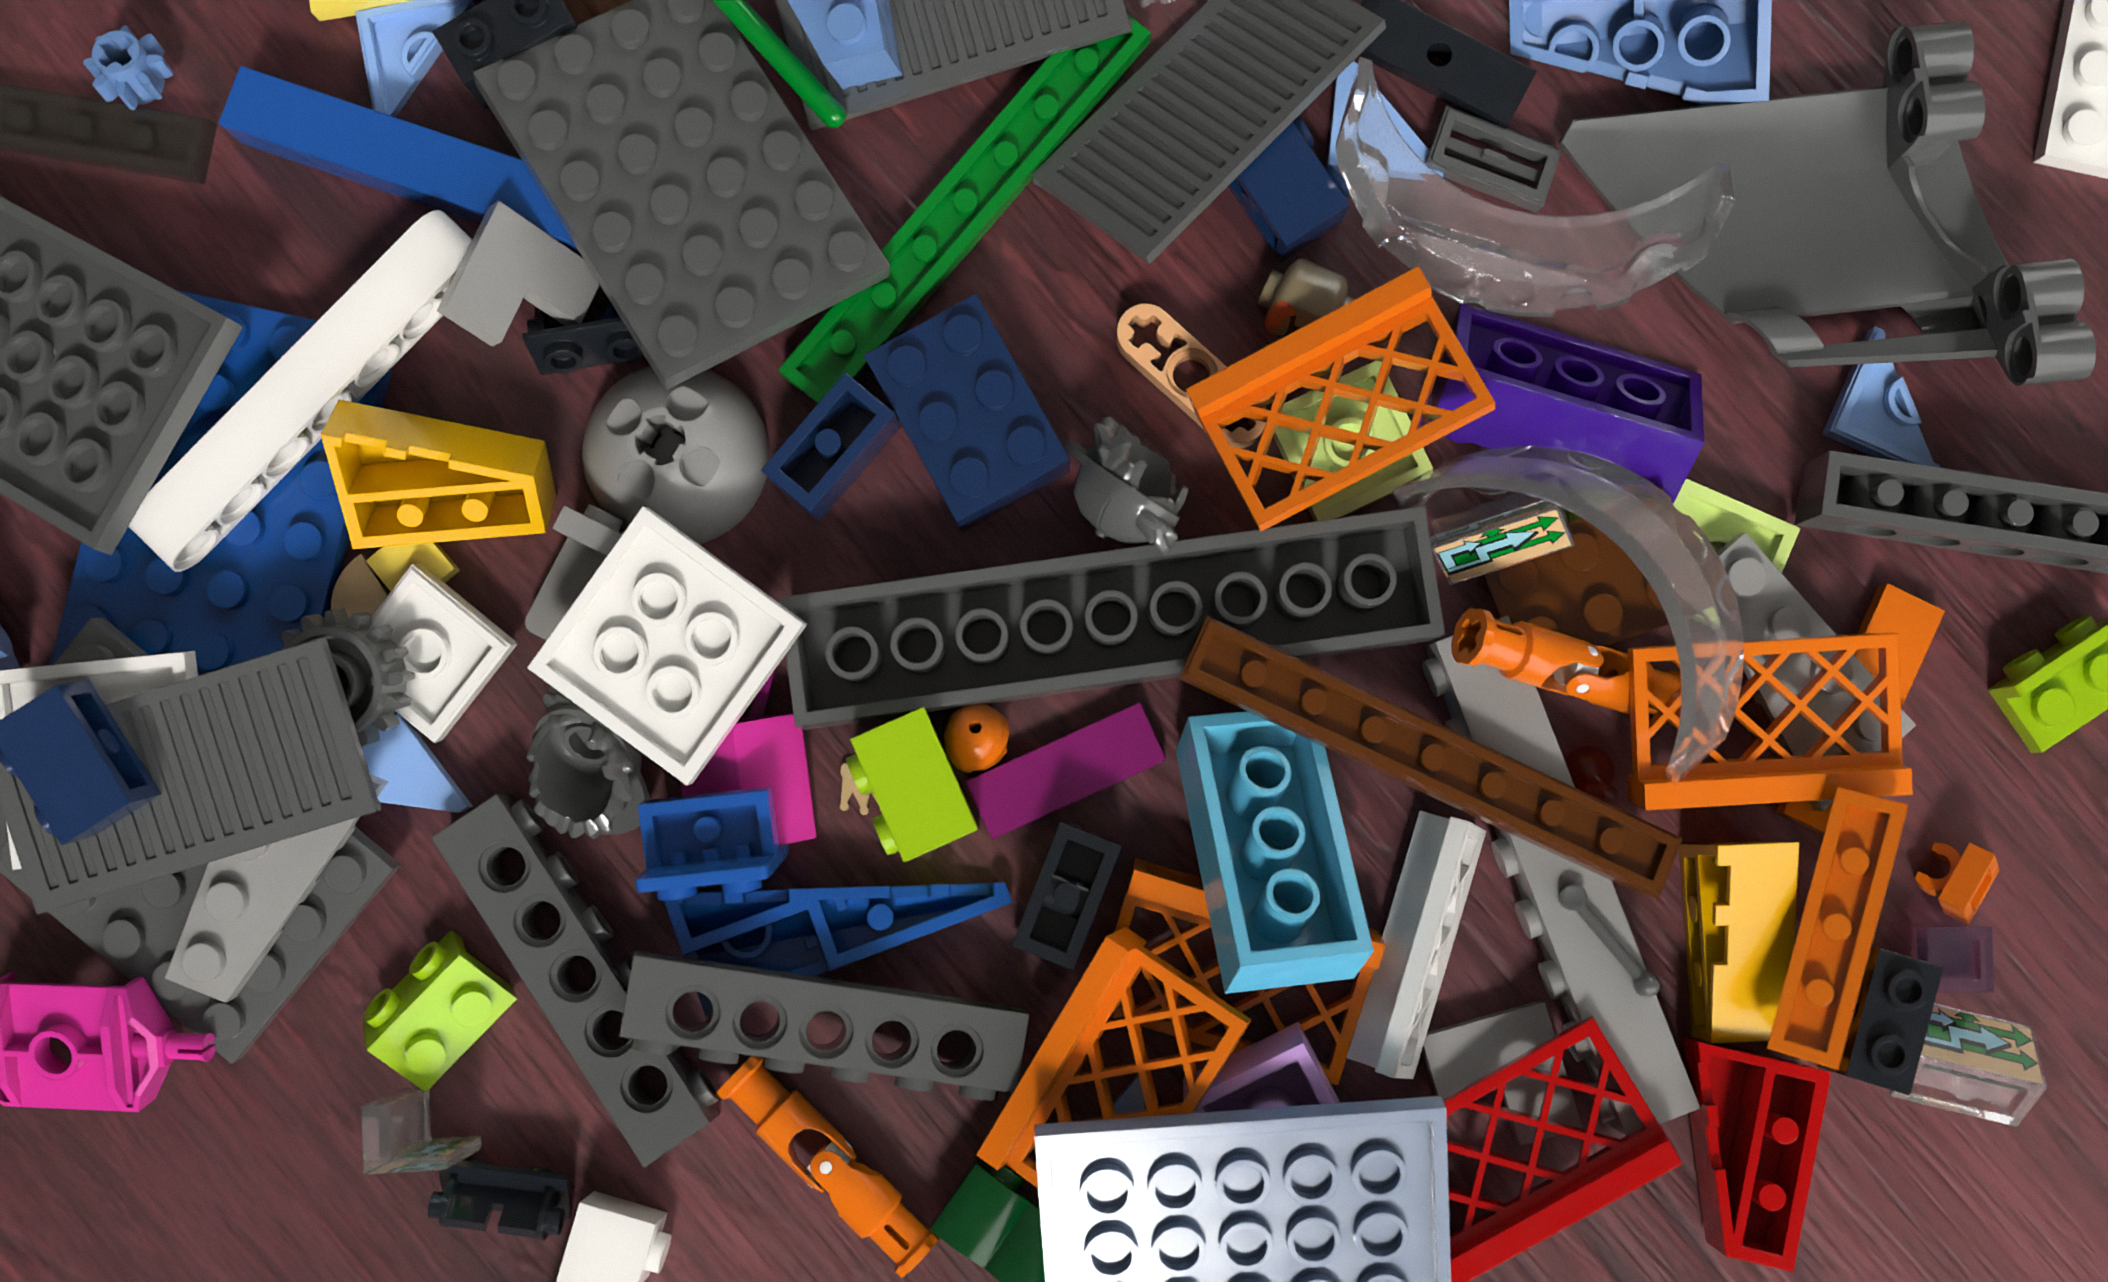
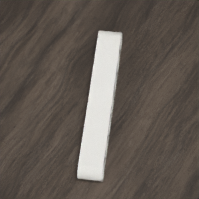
(294, 399)

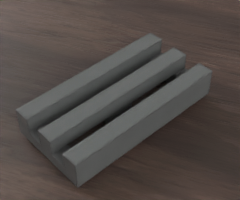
(1483, 180)

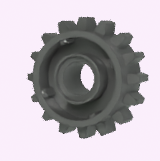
(371, 663)

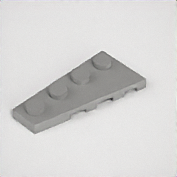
(1777, 611)
(246, 905)

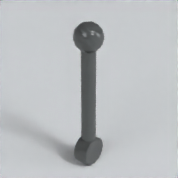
(1574, 898)

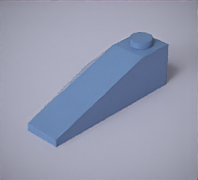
(1675, 46)

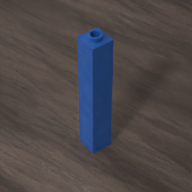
(383, 152)

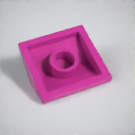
(765, 754)

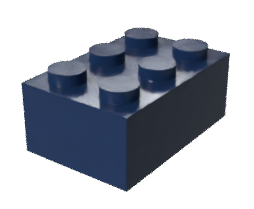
(968, 412)

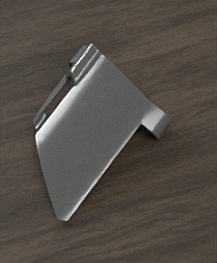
(1854, 211)

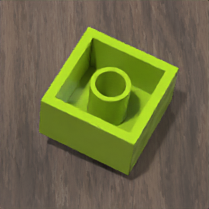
(912, 786)

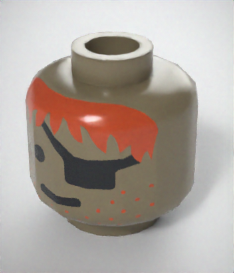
(1301, 296)

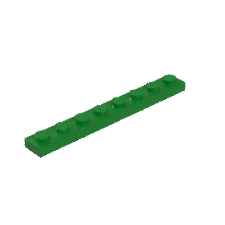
(962, 209)

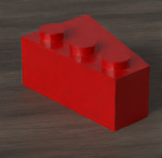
(1753, 1147)

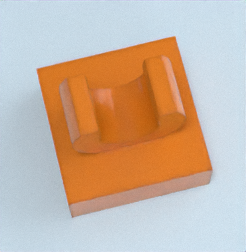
(1965, 884)

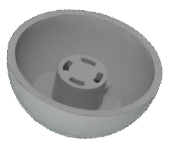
(692, 482)

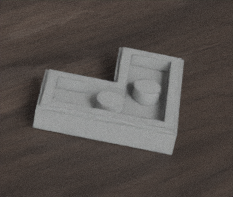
(515, 262)
(1483, 1044)

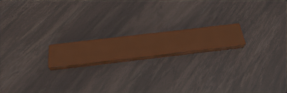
(1430, 758)

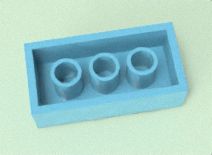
(1271, 854)

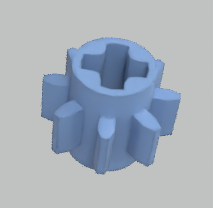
(128, 67)

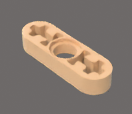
(1146, 356)

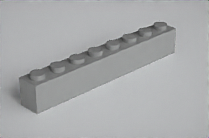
(1576, 963)

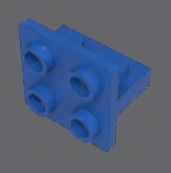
(709, 842)

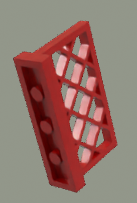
(1565, 1194)

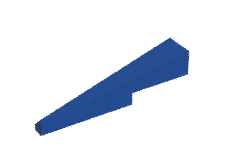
(820, 926)

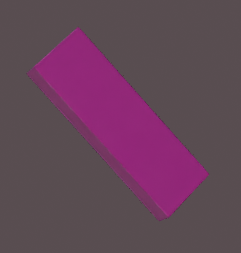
(1066, 770)

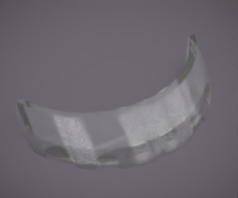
(1508, 256)
(1662, 545)

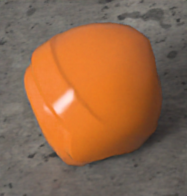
(976, 737)

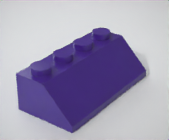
(1577, 398)

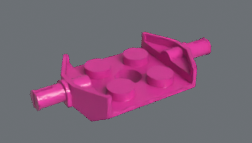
(115, 1038)

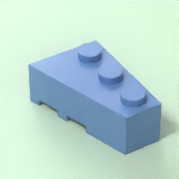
(851, 38)

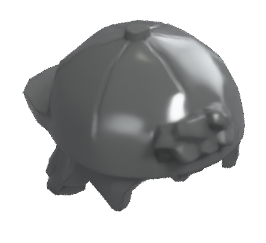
(1126, 488)
(583, 772)

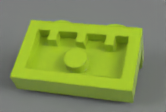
(2059, 689)

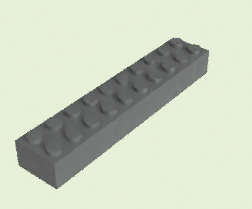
(1108, 617)

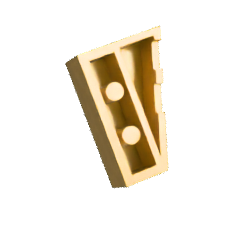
(433, 478)
(1737, 935)

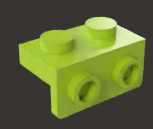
(434, 1011)

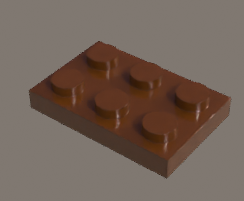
(1580, 591)

